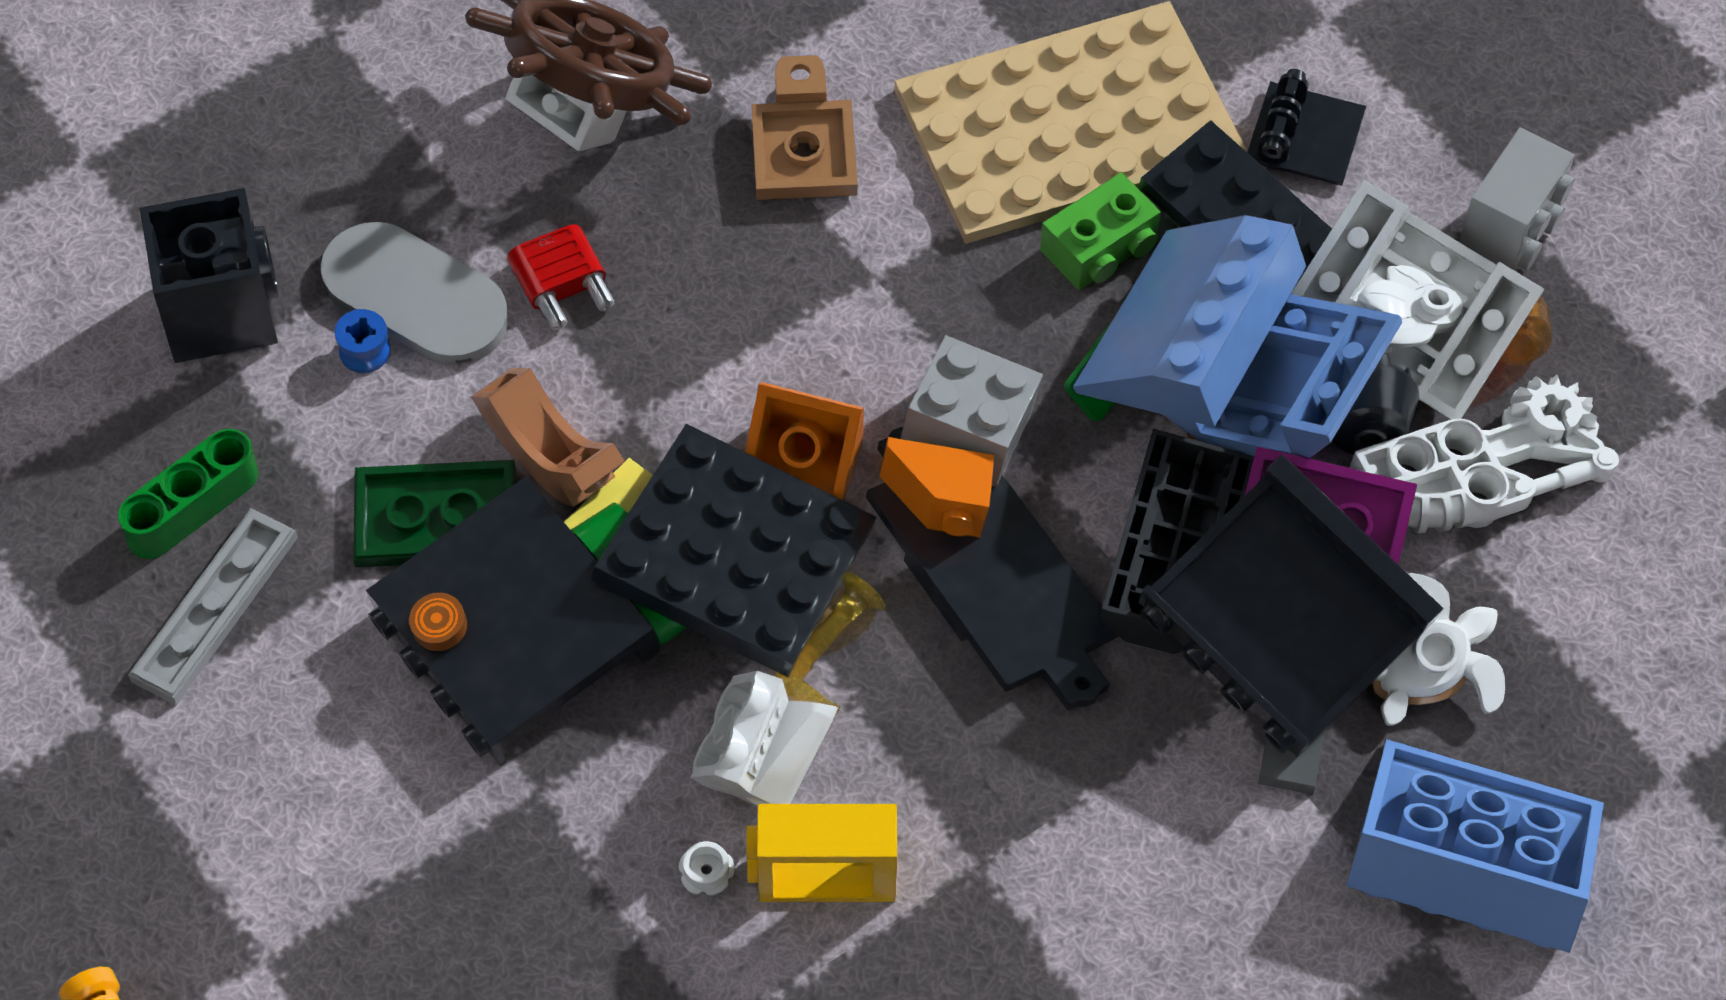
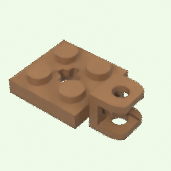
(806, 117)

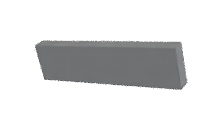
(213, 606)

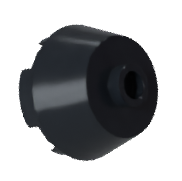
(1381, 410)

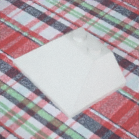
(1496, 299)

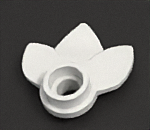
(1421, 304)

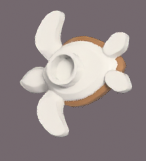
(1442, 661)

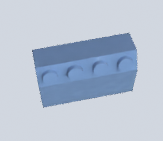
(1196, 318)
(1478, 846)

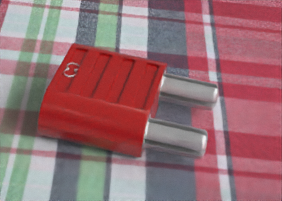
(558, 268)

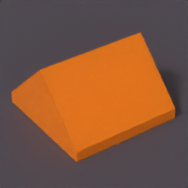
(807, 436)

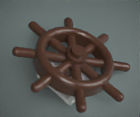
(586, 66)

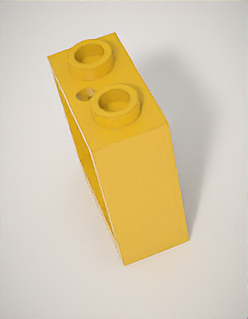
(823, 852)

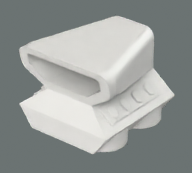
(760, 741)

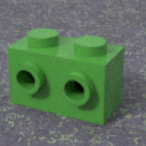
(1100, 232)

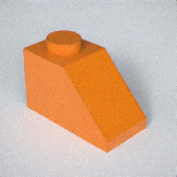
(940, 484)

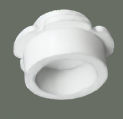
(703, 855)

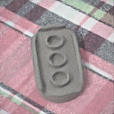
(418, 290)

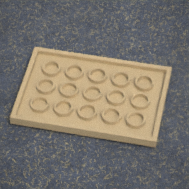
(1059, 117)

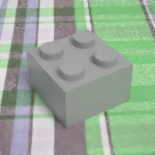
(1519, 201)
(972, 403)

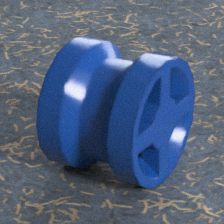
(372, 350)

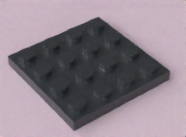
(734, 549)

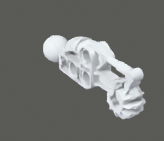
(1539, 424)

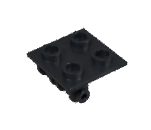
(1305, 130)

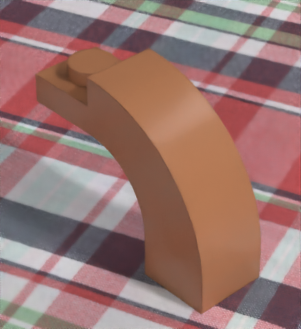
(543, 440)

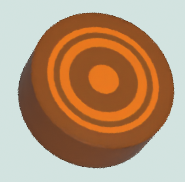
(438, 621)

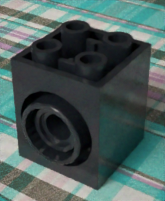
(210, 274)

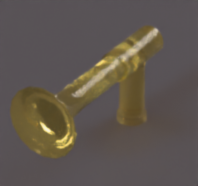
(856, 599)

